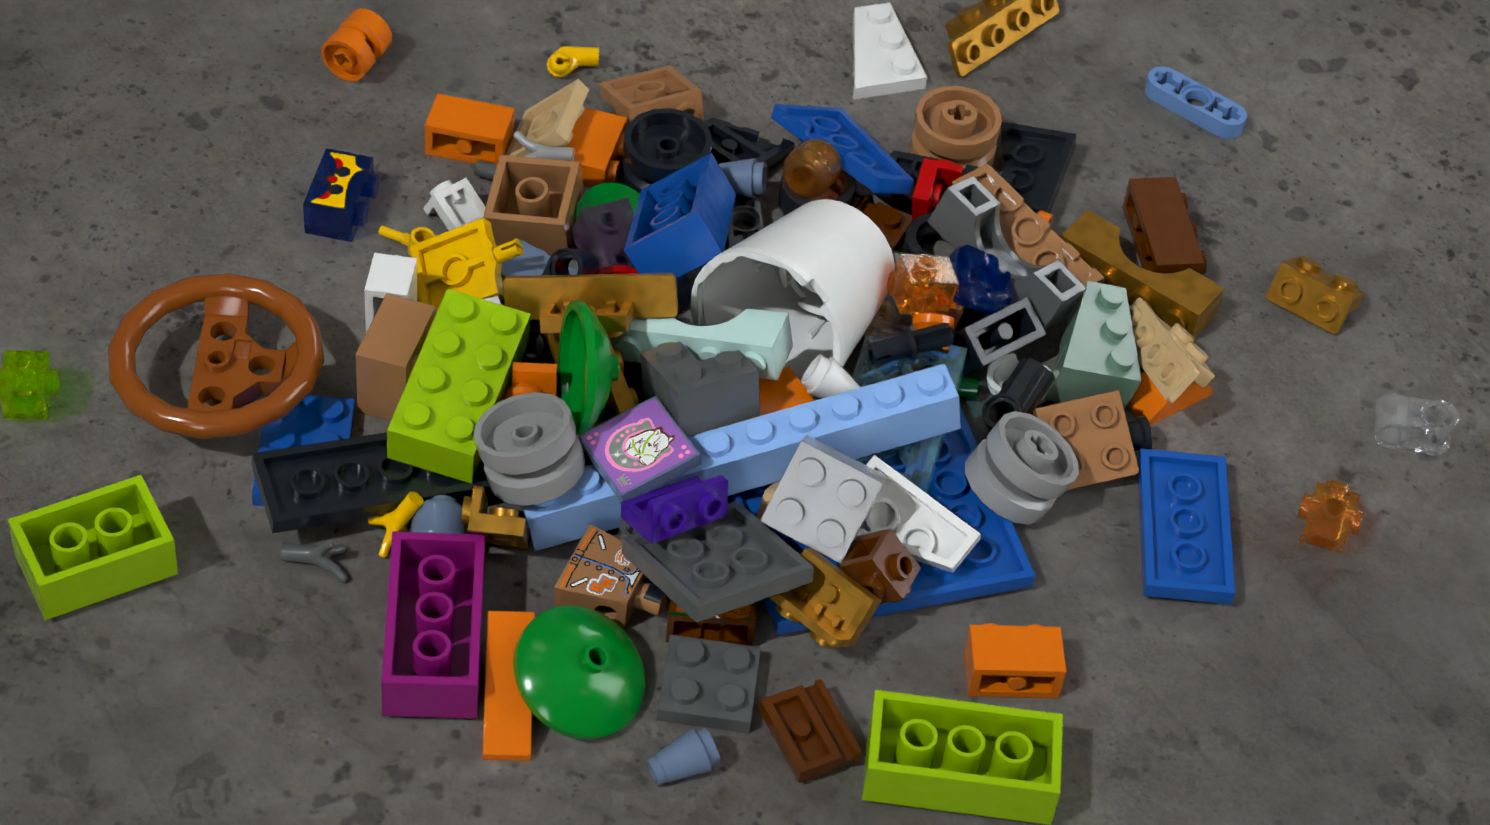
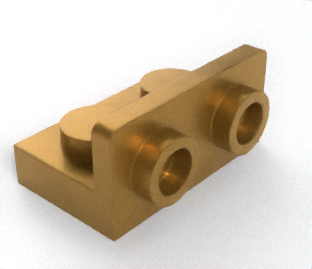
(500, 526)

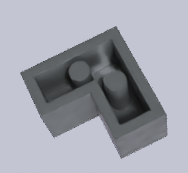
(701, 392)

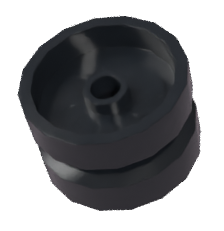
(661, 144)

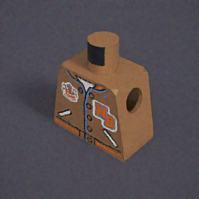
(606, 580)

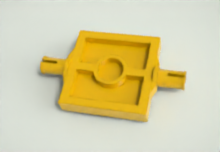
(463, 262)

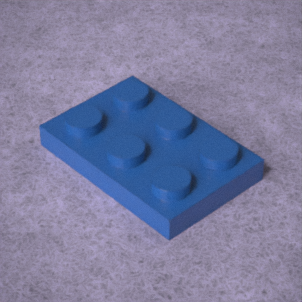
(310, 422)

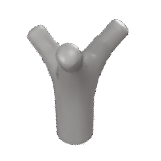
(545, 152)

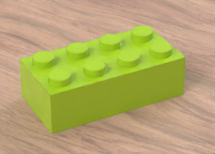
(454, 381)
(963, 757)

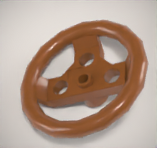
(222, 368)

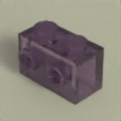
(604, 231)

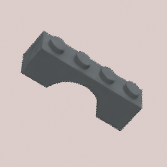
(971, 217)

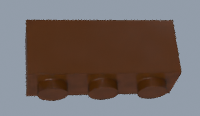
(1162, 226)

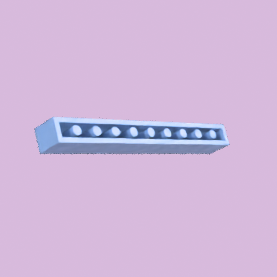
(762, 447)

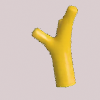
(397, 519)

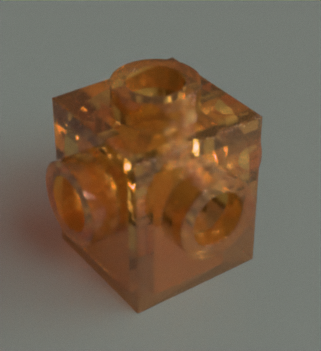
(922, 284)
(1326, 529)

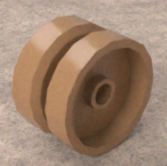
(956, 126)

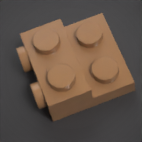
(652, 90)

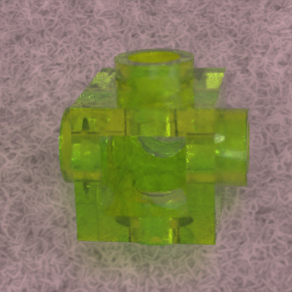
(25, 375)

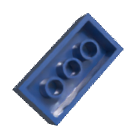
(681, 220)

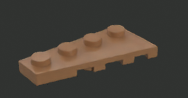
(1030, 233)

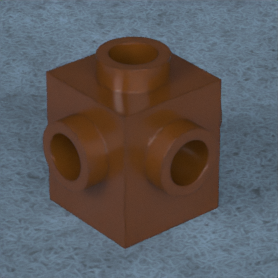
(881, 565)

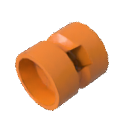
(356, 45)

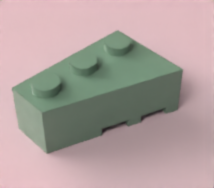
(1097, 348)

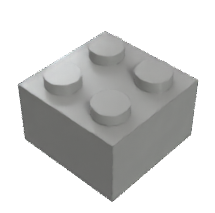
(823, 498)

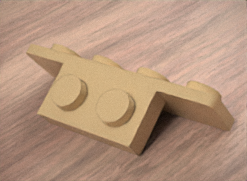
(1167, 353)

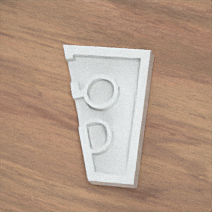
(883, 54)
(919, 521)

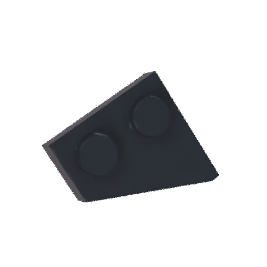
(742, 143)

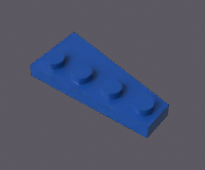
(857, 149)

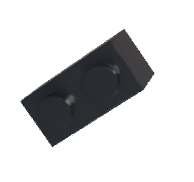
(999, 334)

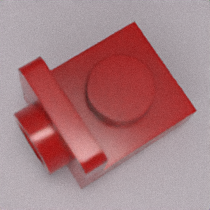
(932, 181)

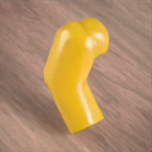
(569, 58)

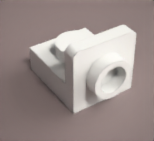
(455, 203)

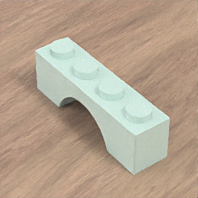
(758, 334)

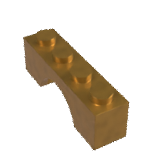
(1174, 297)

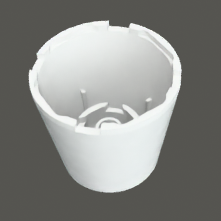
(817, 265)

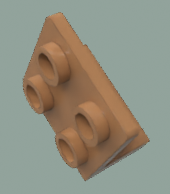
(1097, 435)

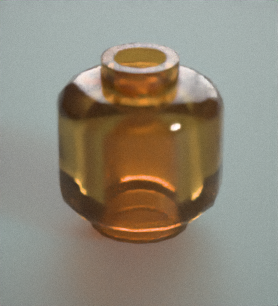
(811, 168)

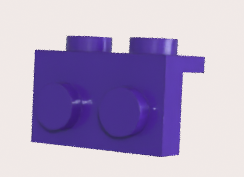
(677, 507)

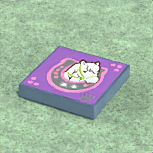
(639, 450)

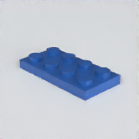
(1185, 526)

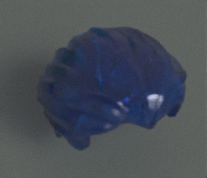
(980, 280)

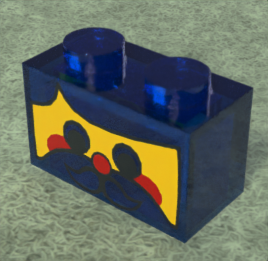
(340, 195)

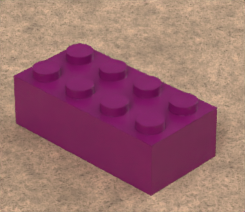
(433, 625)

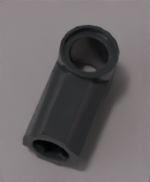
(1020, 392)

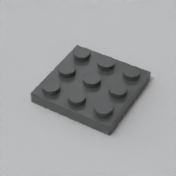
(720, 564)

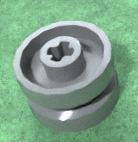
(529, 448)
(1021, 468)

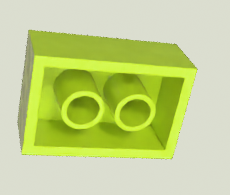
(93, 547)

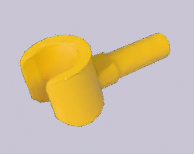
(417, 235)

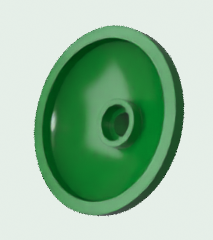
(585, 365)
(563, 682)

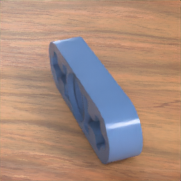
(1224, 121)

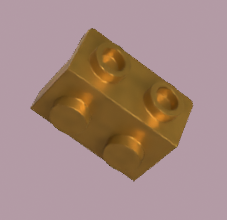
(1314, 294)
(830, 606)

